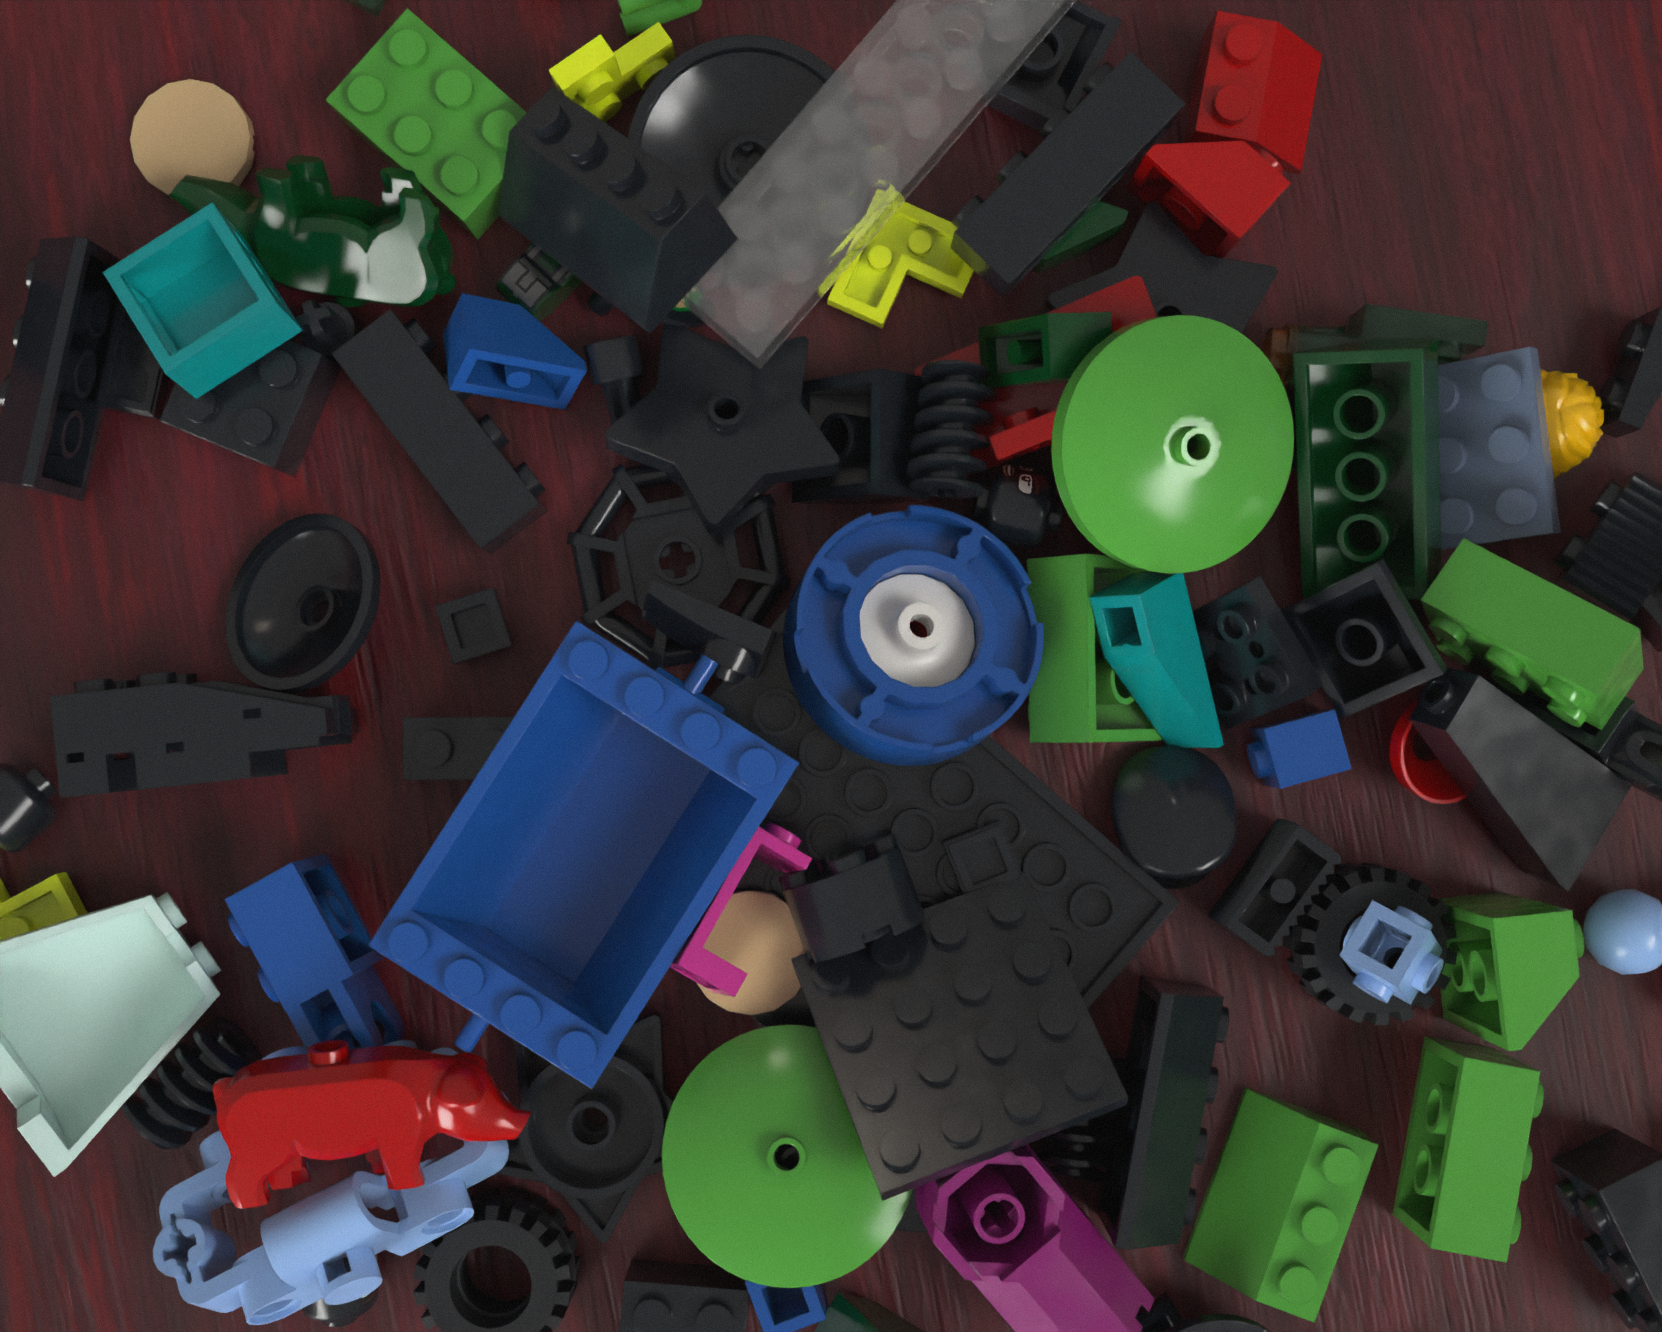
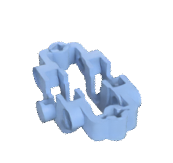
(310, 1238)

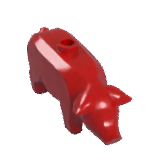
(350, 1105)

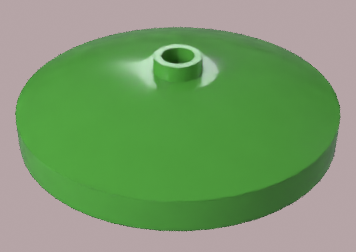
(1172, 443)
(733, 1194)

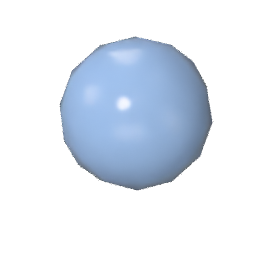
(1625, 931)

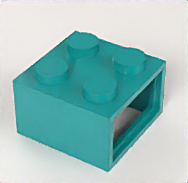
(202, 301)

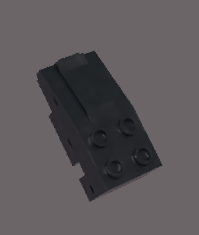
(213, 725)

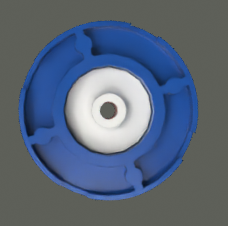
(912, 636)

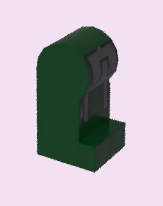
(537, 283)

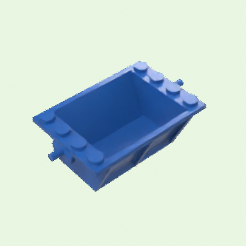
(584, 853)

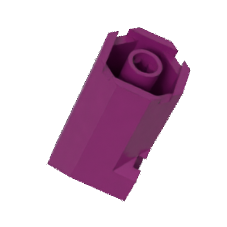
(1031, 1247)

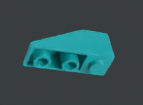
(1157, 655)

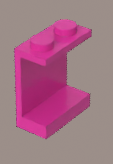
(770, 846)

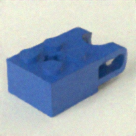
(315, 954)

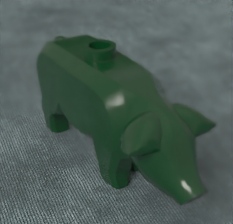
(335, 242)

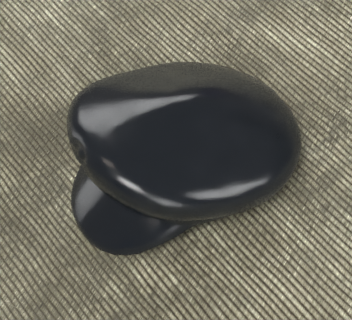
(1174, 814)

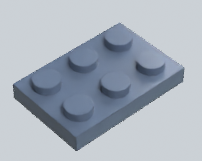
(1494, 450)

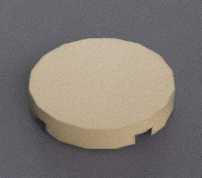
(193, 132)
(760, 940)

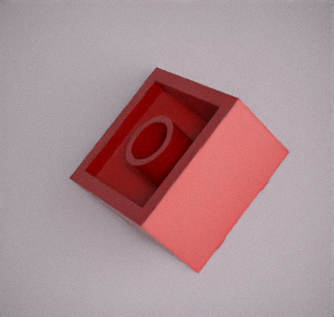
(1254, 87)
(1210, 189)

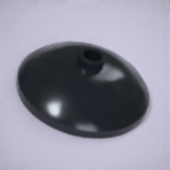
(303, 603)

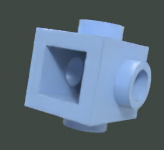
(1378, 937)

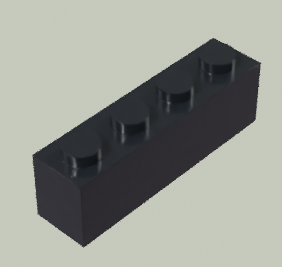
(1065, 174)
(441, 432)

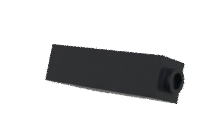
(1520, 775)

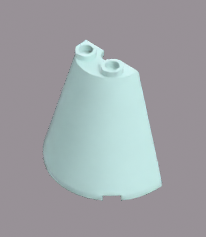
(92, 1015)

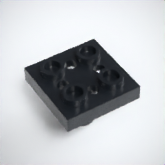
(1256, 651)

